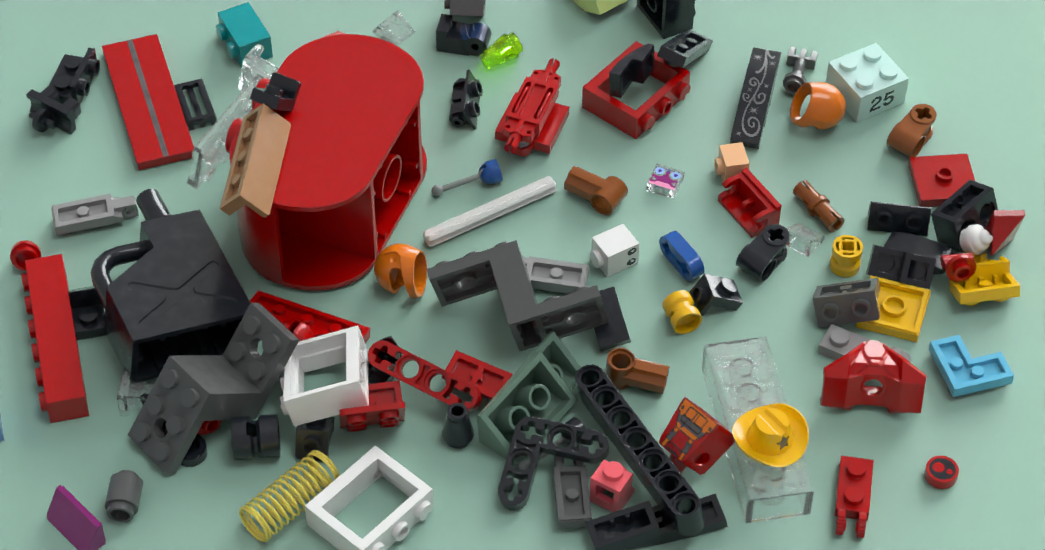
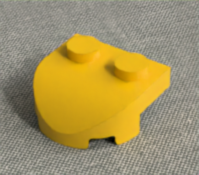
(988, 283)

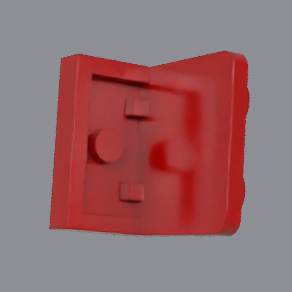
(383, 409)

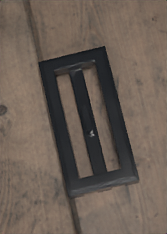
(200, 119)

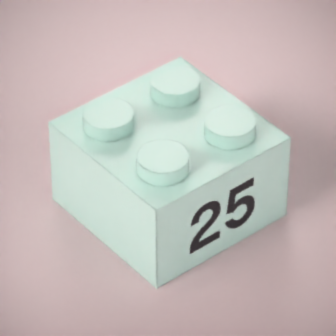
(868, 81)

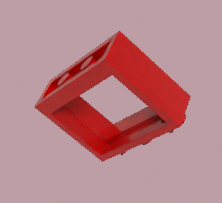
(633, 122)

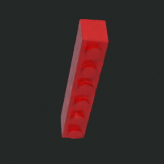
(56, 339)

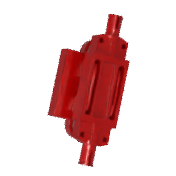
(532, 115)

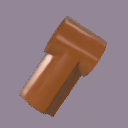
(601, 192)
(627, 371)

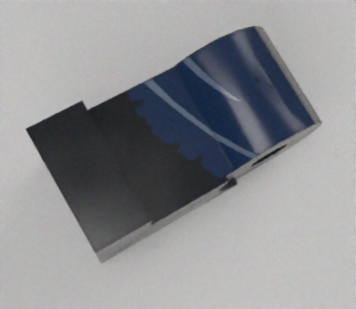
(461, 37)

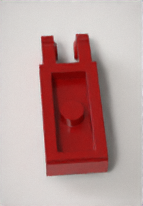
(853, 493)

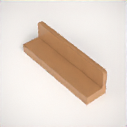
(256, 162)

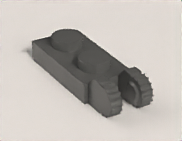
(571, 494)

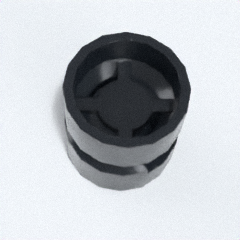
(255, 436)

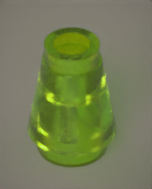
(502, 50)

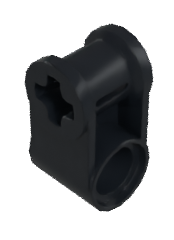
(764, 252)

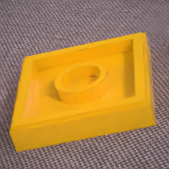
(900, 309)

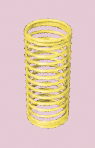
(313, 468)

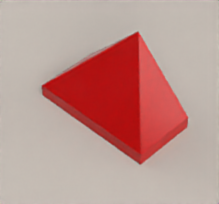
(1003, 228)

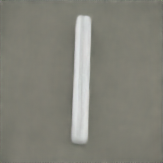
(489, 211)

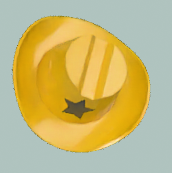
(772, 434)

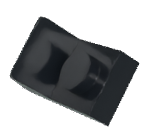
(87, 313)

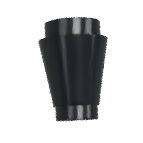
(457, 427)

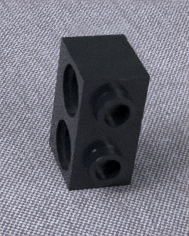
(966, 207)

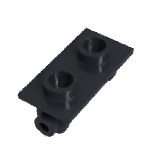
(466, 101)
(899, 218)

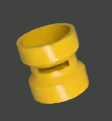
(846, 256)
(681, 310)

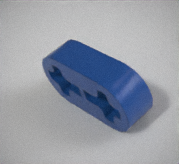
(681, 255)

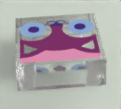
(665, 180)

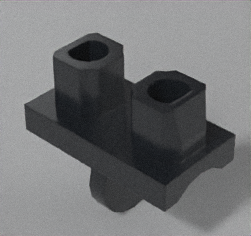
(49, 113)

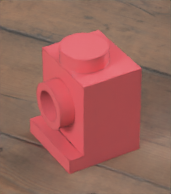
(615, 479)

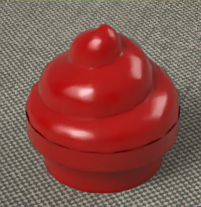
(24, 251)

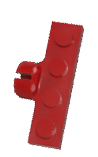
(303, 320)

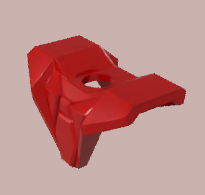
(900, 380)

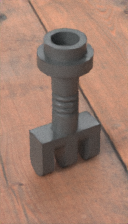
(795, 79)

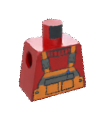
(695, 438)

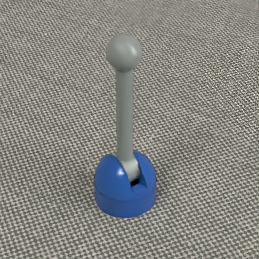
(488, 173)

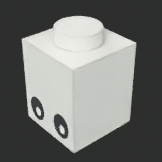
(614, 250)

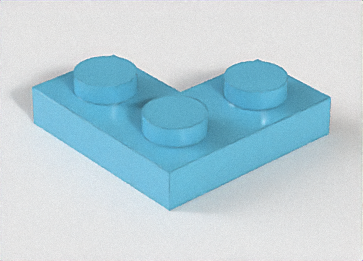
(968, 374)

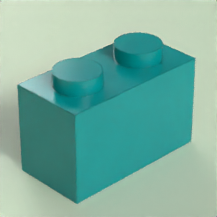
(242, 32)

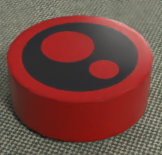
(941, 472)

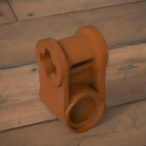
(913, 130)

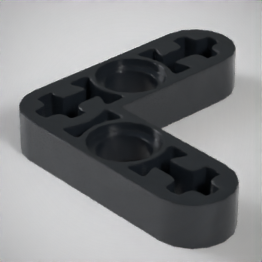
(534, 447)

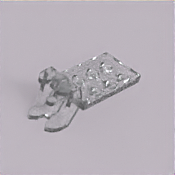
(211, 147)

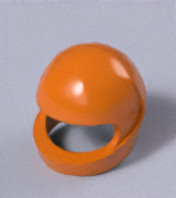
(824, 109)
(402, 266)

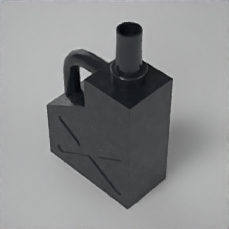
(175, 295)

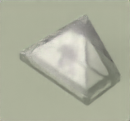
(130, 392)

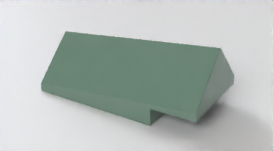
(539, 388)

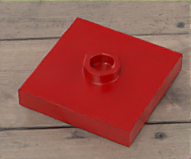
(939, 177)

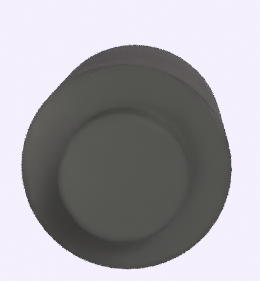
(123, 495)

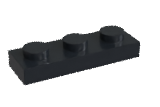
(684, 48)

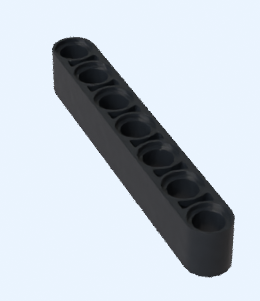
(640, 450)

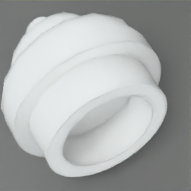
(975, 239)

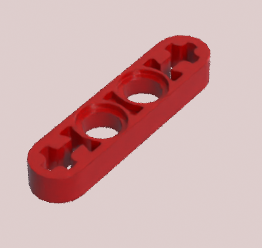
(424, 376)

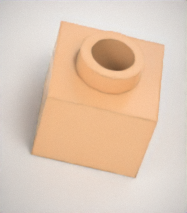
(731, 160)

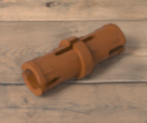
(818, 206)

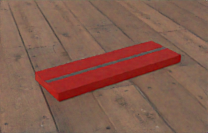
(148, 102)

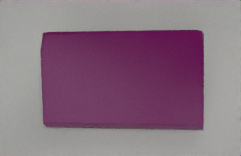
(75, 521)

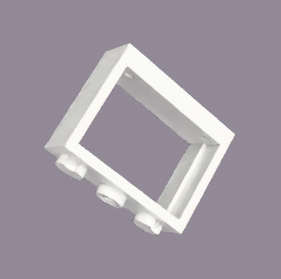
(321, 352)
(350, 484)

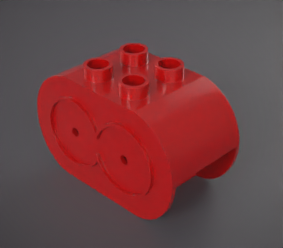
(345, 166)

